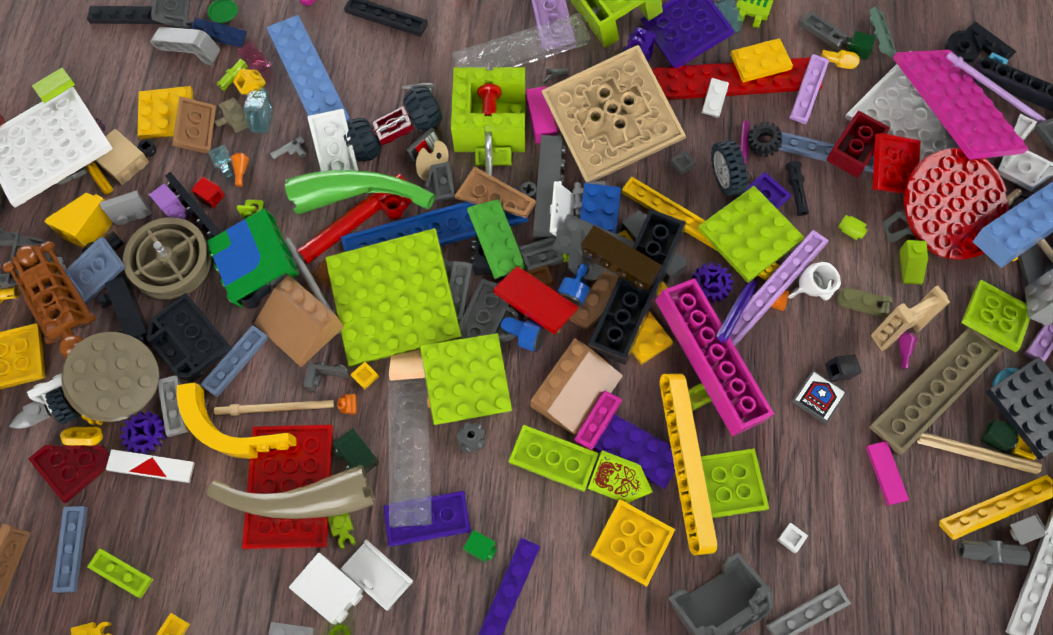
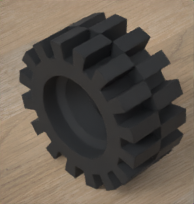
(765, 130)

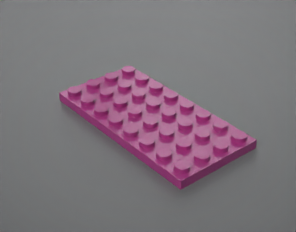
(960, 105)

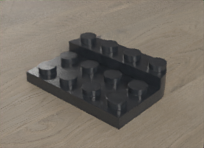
(186, 339)

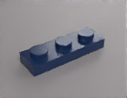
(220, 32)

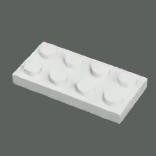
(329, 142)

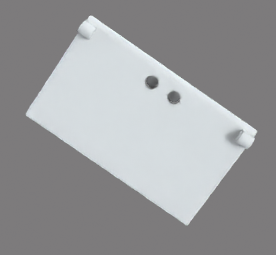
(561, 206)
(374, 570)

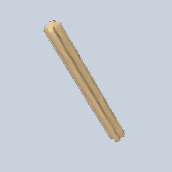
(980, 453)

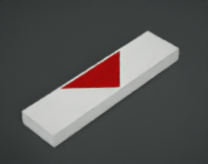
(150, 466)

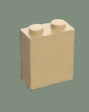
(123, 159)

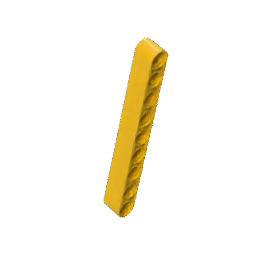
(688, 465)

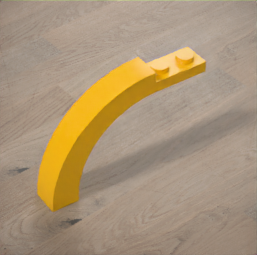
(195, 416)

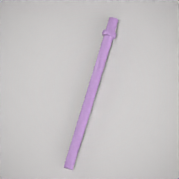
(958, 62)

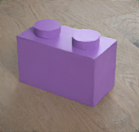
(168, 202)

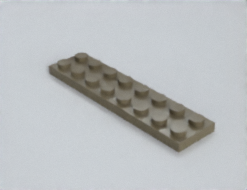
(935, 390)

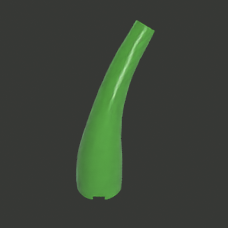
(327, 187)

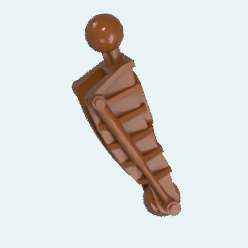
(45, 312)

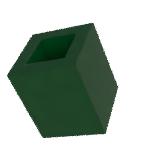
(861, 44)

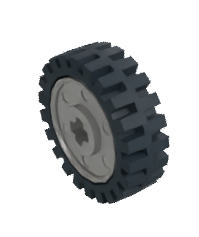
(729, 167)

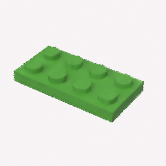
(496, 238)

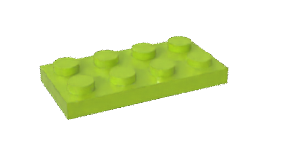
(553, 458)

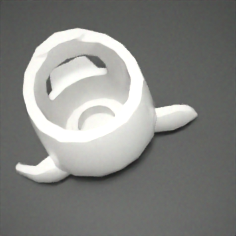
(817, 280)

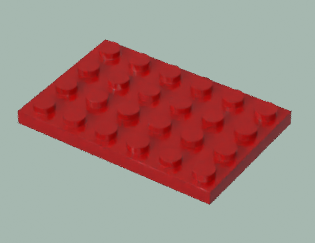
(285, 471)

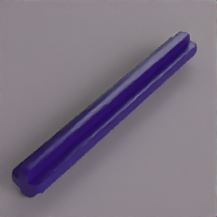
(736, 311)

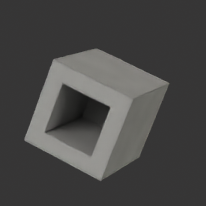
(1028, 529)

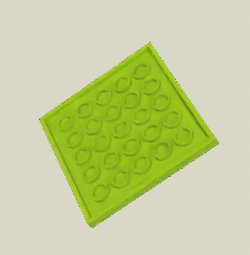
(393, 297)

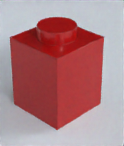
(208, 192)

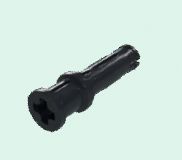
(796, 180)

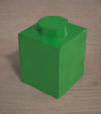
(480, 547)

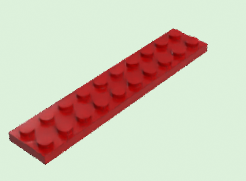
(694, 80)

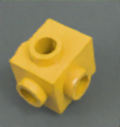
(248, 81)

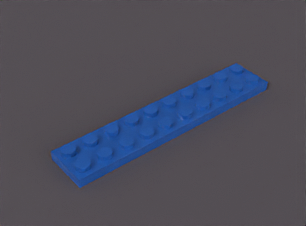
(450, 222)

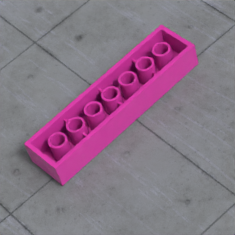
(715, 362)

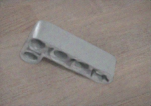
(186, 41)

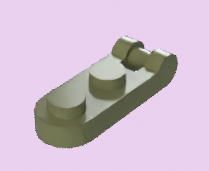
(865, 302)

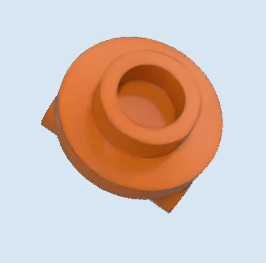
(347, 404)

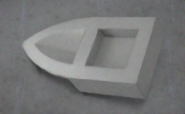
(31, 415)

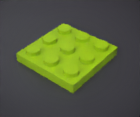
(997, 315)
(734, 483)

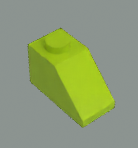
(913, 261)

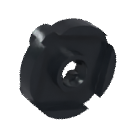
(972, 44)

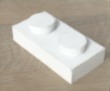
(715, 97)

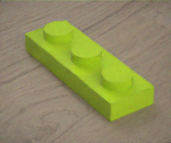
(120, 573)

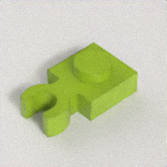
(341, 526)

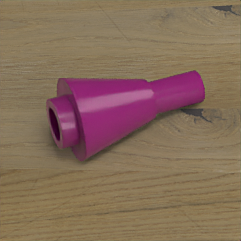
(906, 346)

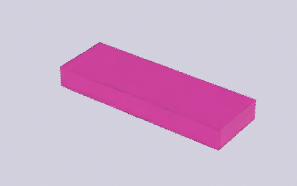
(598, 420)
(887, 473)

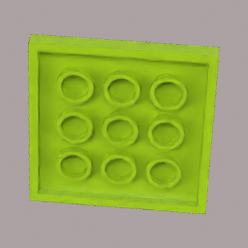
(751, 234)
(465, 378)

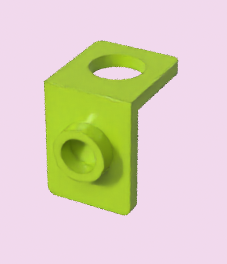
(248, 210)

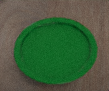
(222, 11)

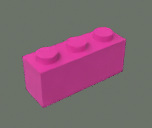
(540, 114)

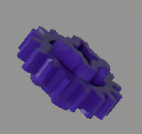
(716, 289)
(135, 440)

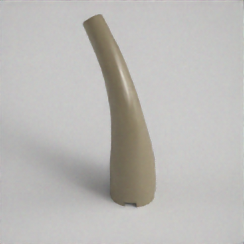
(328, 497)

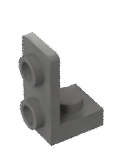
(313, 375)

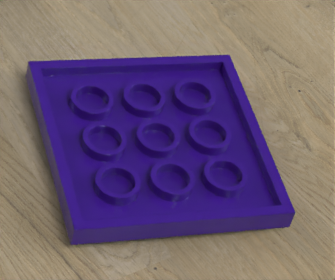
(687, 29)

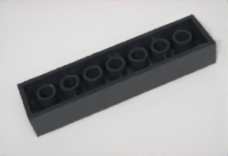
(628, 304)

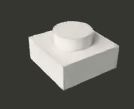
(792, 538)

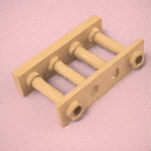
(905, 318)

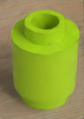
(853, 227)

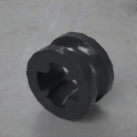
(143, 144)

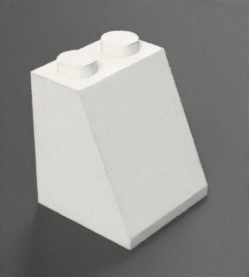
(327, 589)

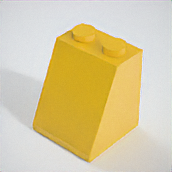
(81, 220)

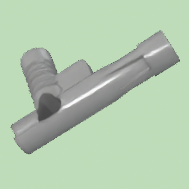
(290, 148)

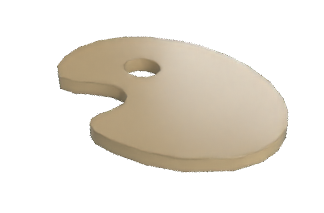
(425, 159)

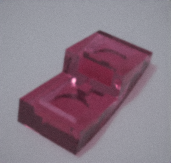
(254, 58)

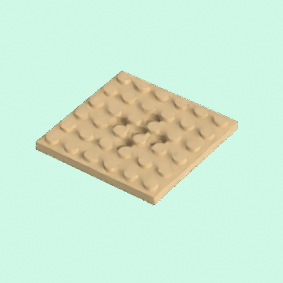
(599, 145)

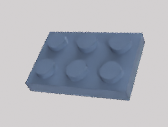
(94, 269)

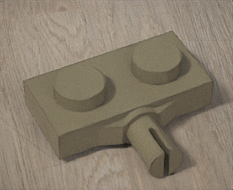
(232, 115)

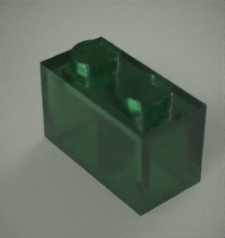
(355, 451)

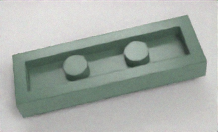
(882, 32)

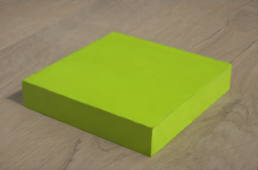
(53, 85)

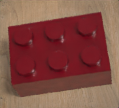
(856, 144)

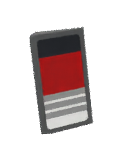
(425, 141)

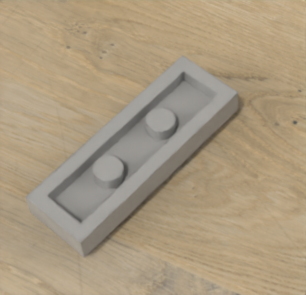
(172, 418)

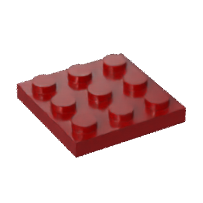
(894, 162)

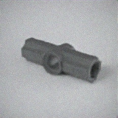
(993, 552)

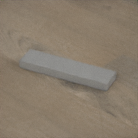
(810, 612)

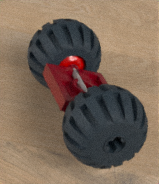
(421, 109)

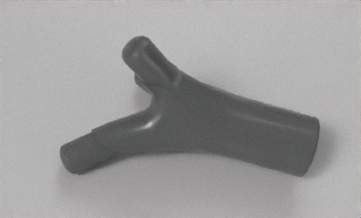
(555, 72)

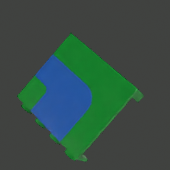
(250, 255)

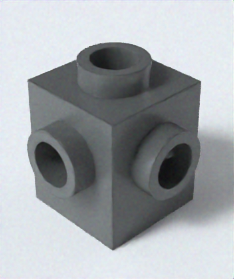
(471, 444)

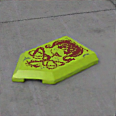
(619, 478)

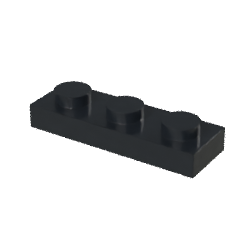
(990, 42)

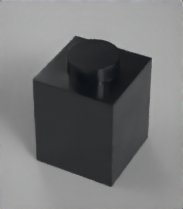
(843, 367)

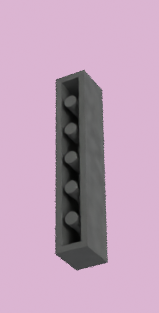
(549, 171)

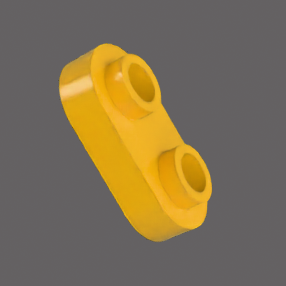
(81, 436)

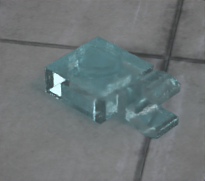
(221, 158)

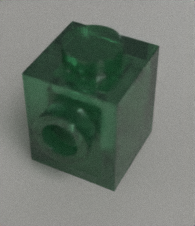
(1000, 435)

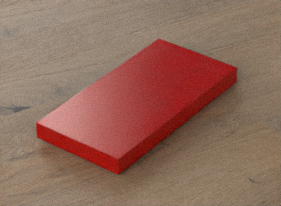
(535, 300)

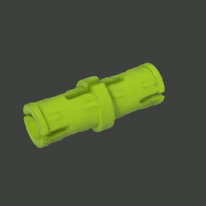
(231, 74)

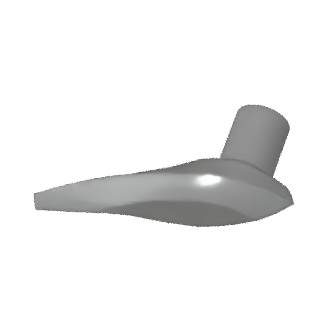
(429, 85)

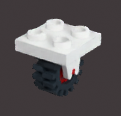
(53, 396)

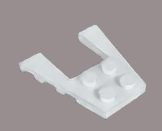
(1028, 168)

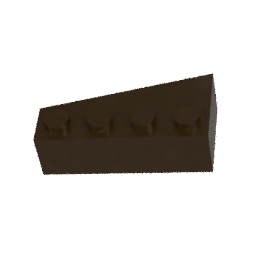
(619, 258)

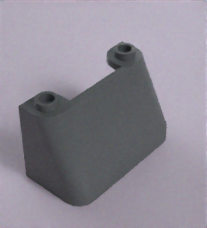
(726, 602)

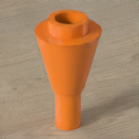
(239, 164)

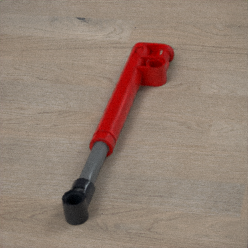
(337, 229)

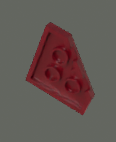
(70, 467)

